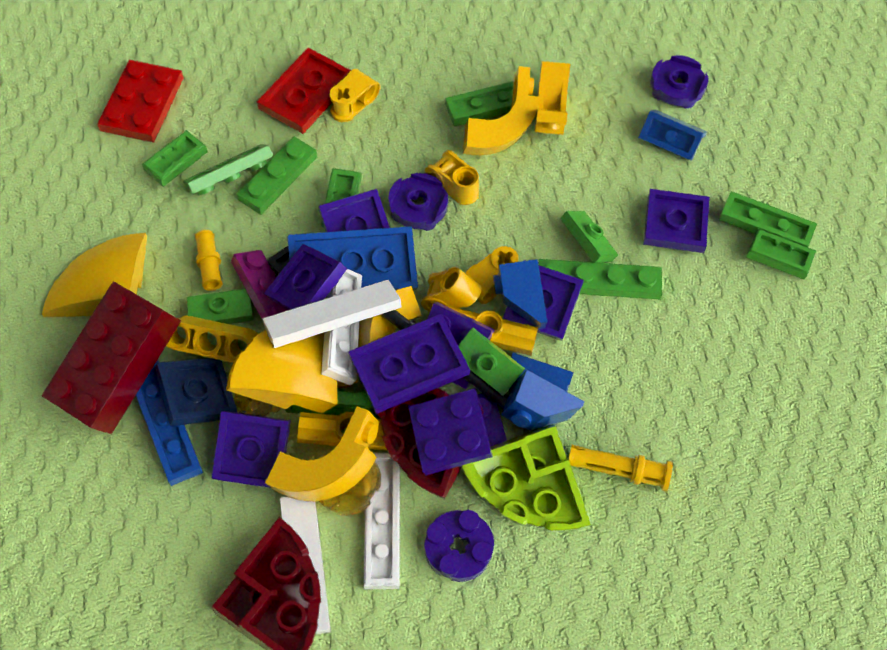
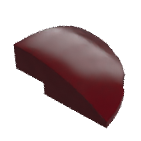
(402, 445)
(274, 593)

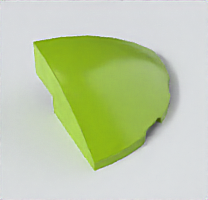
(531, 481)

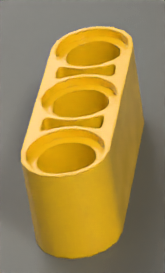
(198, 343)

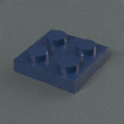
(194, 390)

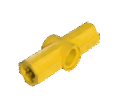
(507, 334)
(326, 429)

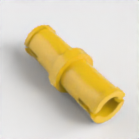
(208, 260)

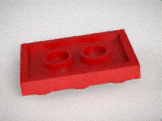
(303, 90)
(140, 101)

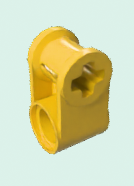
(352, 95)
(456, 178)
(489, 266)
(451, 289)

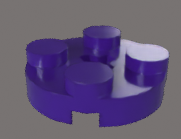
(674, 93)
(418, 216)
(451, 563)

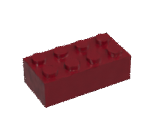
(111, 359)

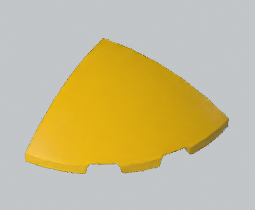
(92, 273)
(284, 374)

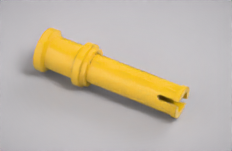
(636, 469)

